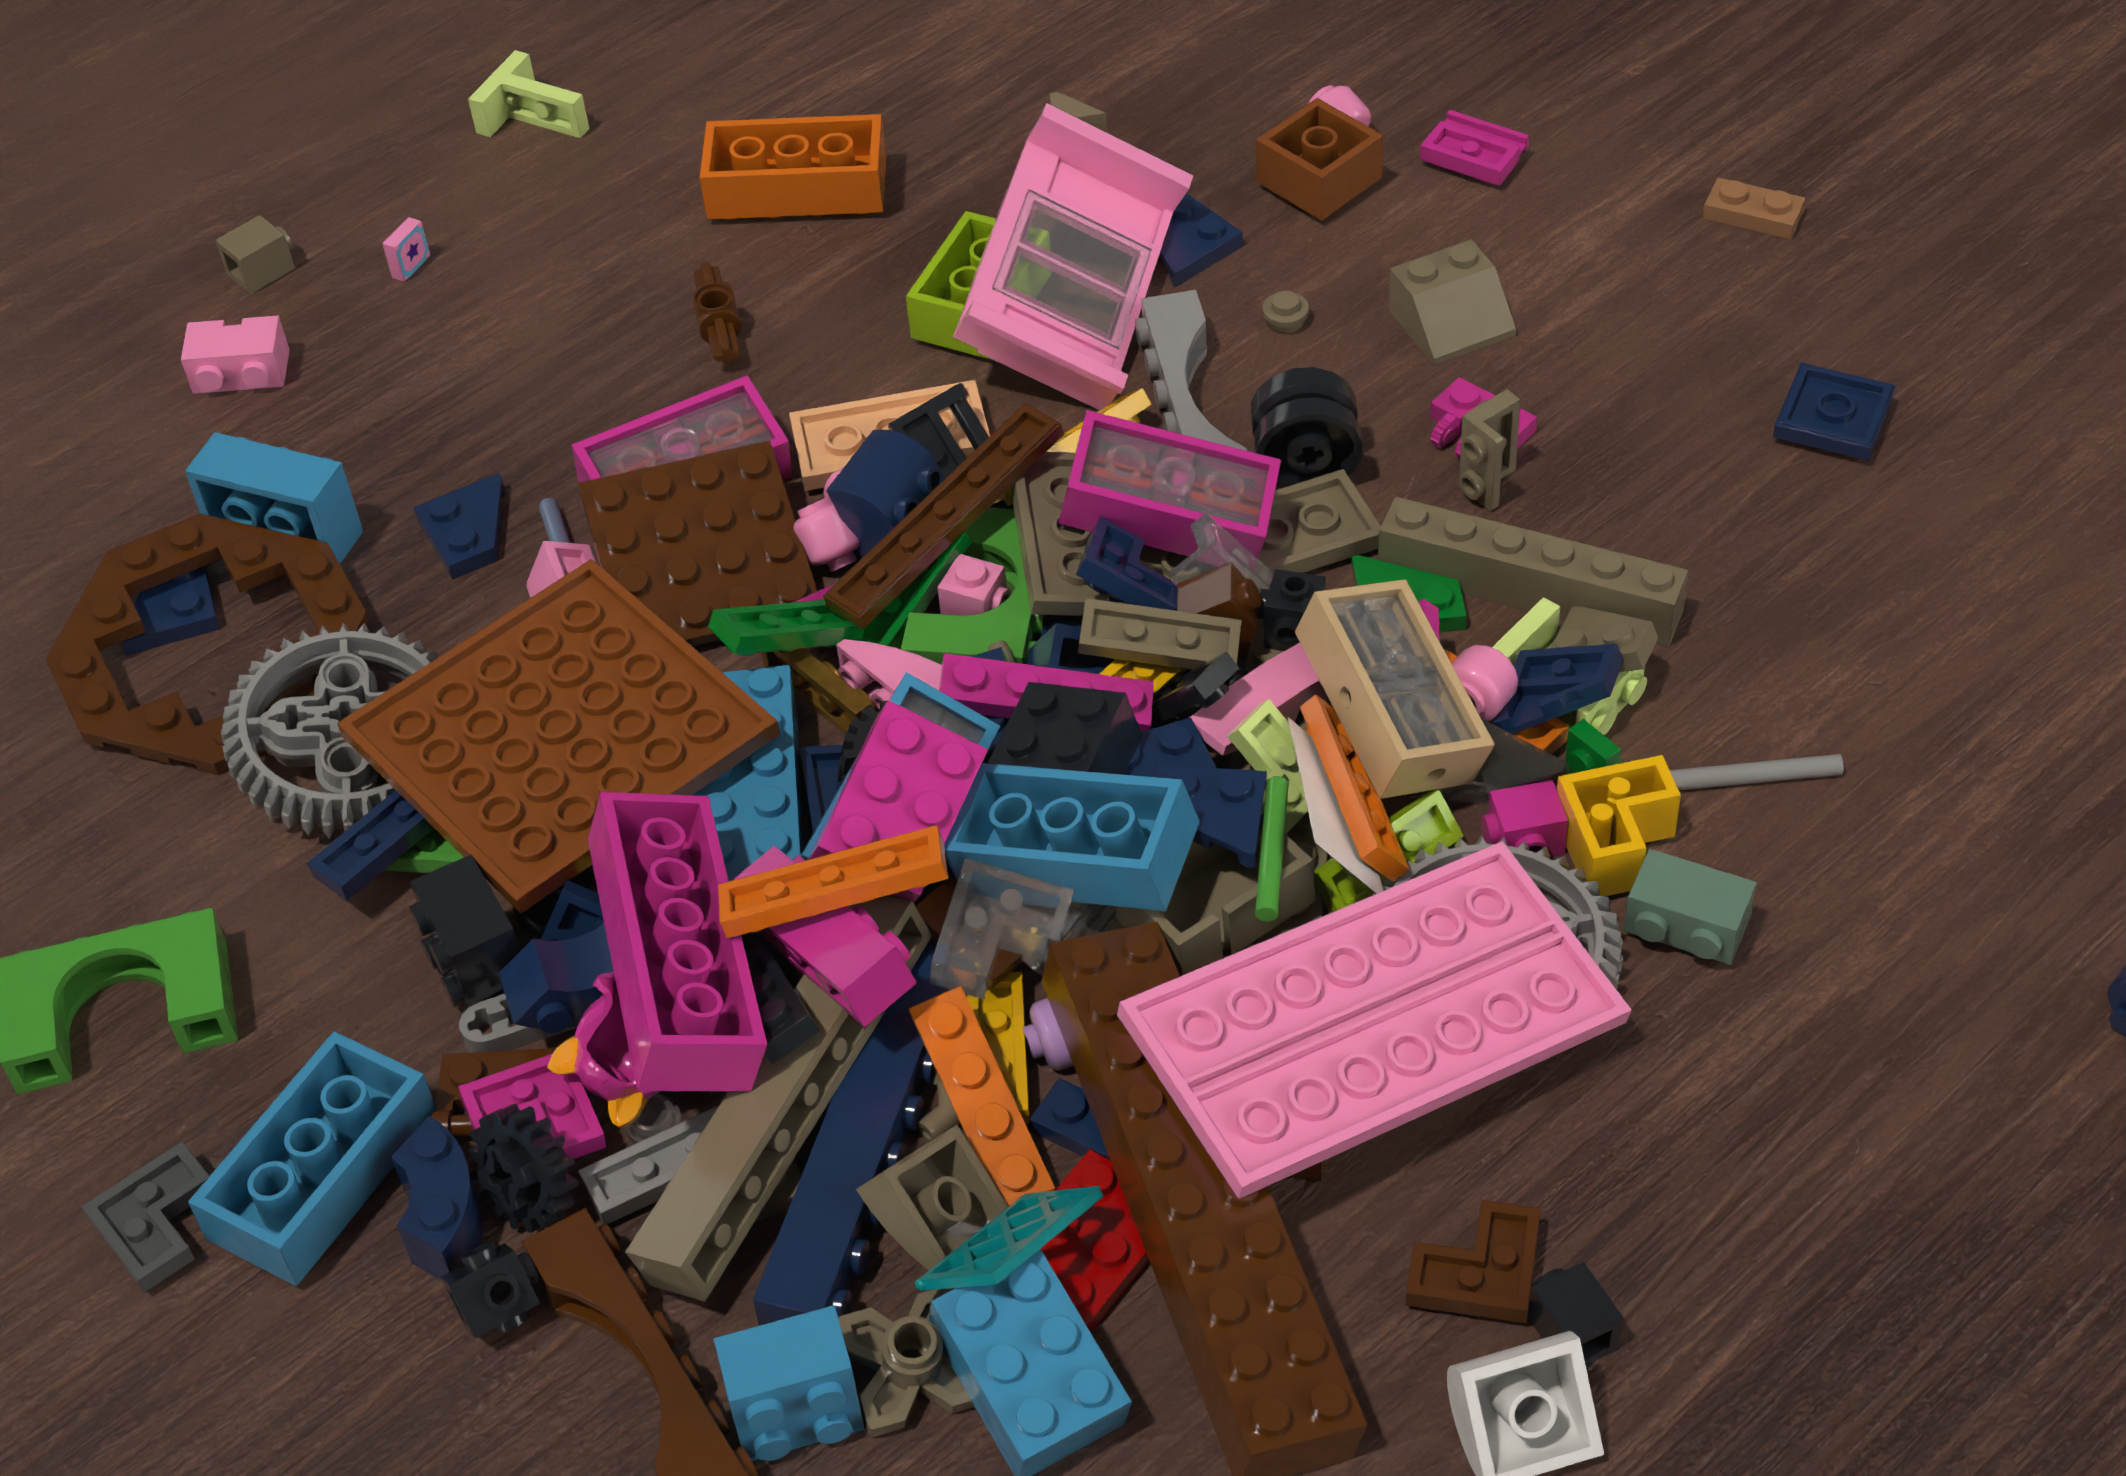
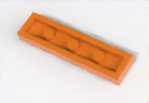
(1354, 791)
(832, 881)
(980, 1095)

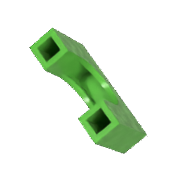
(932, 635)
(51, 983)

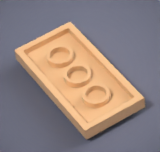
(833, 433)

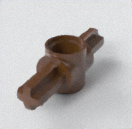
(716, 313)

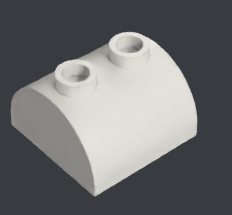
(1525, 1408)

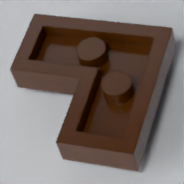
(1482, 1281)

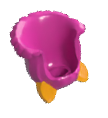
(602, 1056)

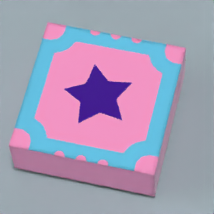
(406, 249)

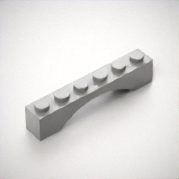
(1176, 345)

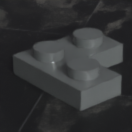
(137, 1214)

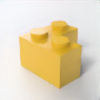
(1613, 817)

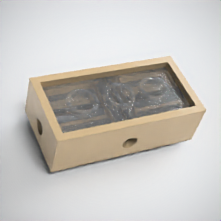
(1393, 688)

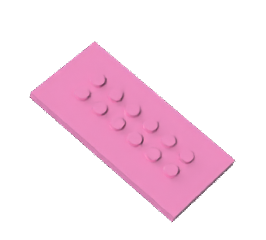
(1370, 1017)

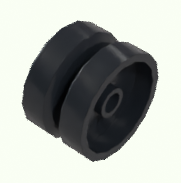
(1307, 423)

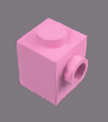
(972, 587)

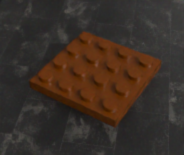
(700, 536)

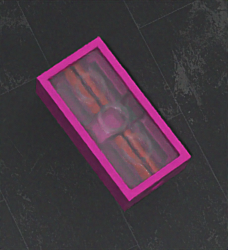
(691, 428)
(1164, 483)

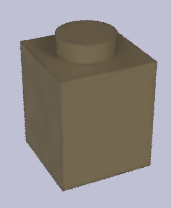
(256, 253)

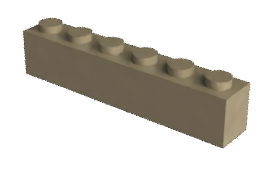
(1526, 565)

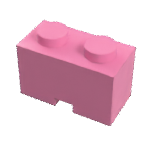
(235, 355)

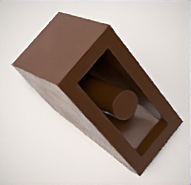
(1223, 594)

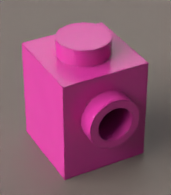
(1528, 814)

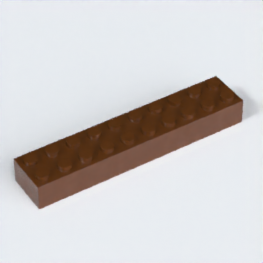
(1218, 1258)

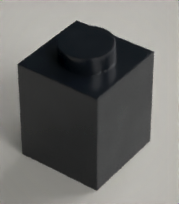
(1577, 1304)

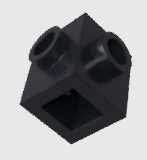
(1284, 606)
(472, 1282)

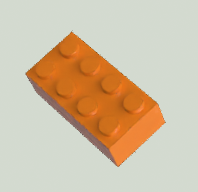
(793, 166)

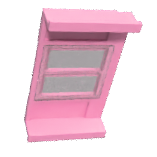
(1071, 257)

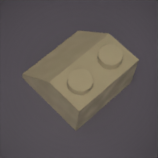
(1450, 302)

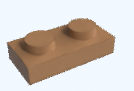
(1754, 208)

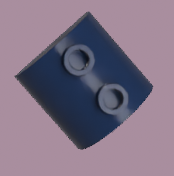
(883, 485)

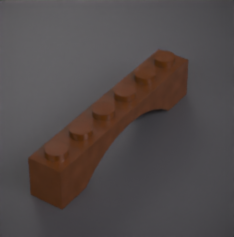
(591, 1287)

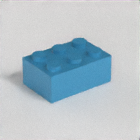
(275, 490)
(1030, 1366)

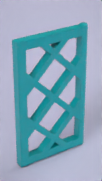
(1009, 1239)

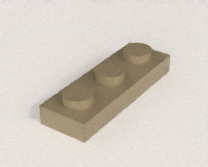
(1156, 634)

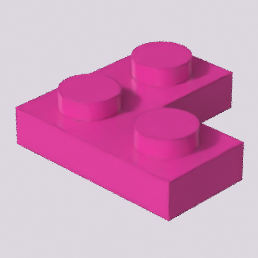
(551, 1096)

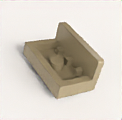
(1489, 447)

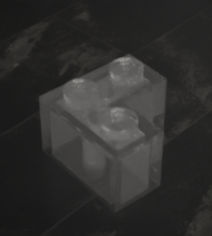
(995, 912)

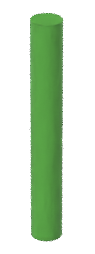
(1272, 849)

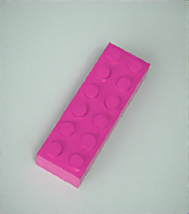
(675, 972)

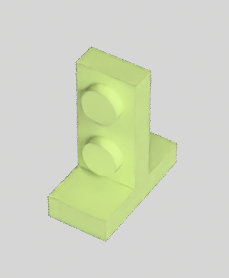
(516, 95)

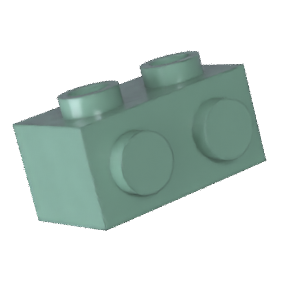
(1689, 906)

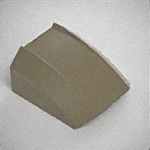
(934, 1198)

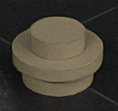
(1285, 311)

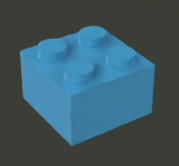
(790, 1384)

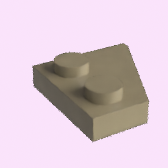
(1596, 627)

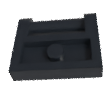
(930, 431)

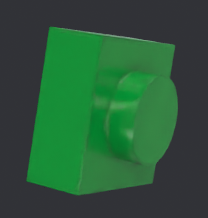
(1589, 748)

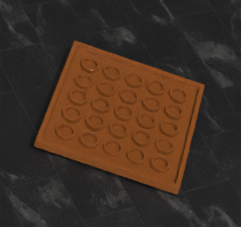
(545, 713)

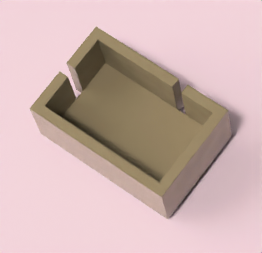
(1217, 903)

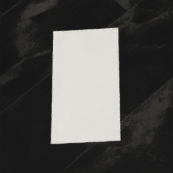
(1325, 813)

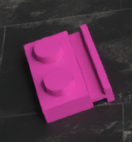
(1474, 147)

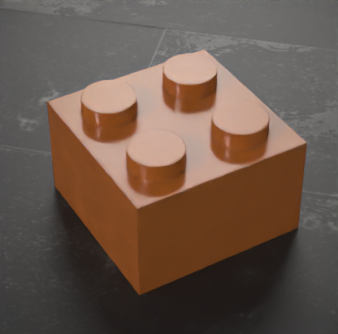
(1319, 158)

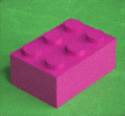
(901, 782)

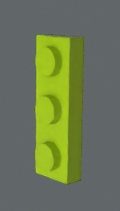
(1415, 826)

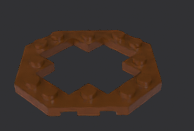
(108, 616)

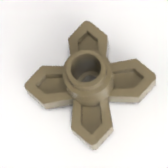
(884, 1347)

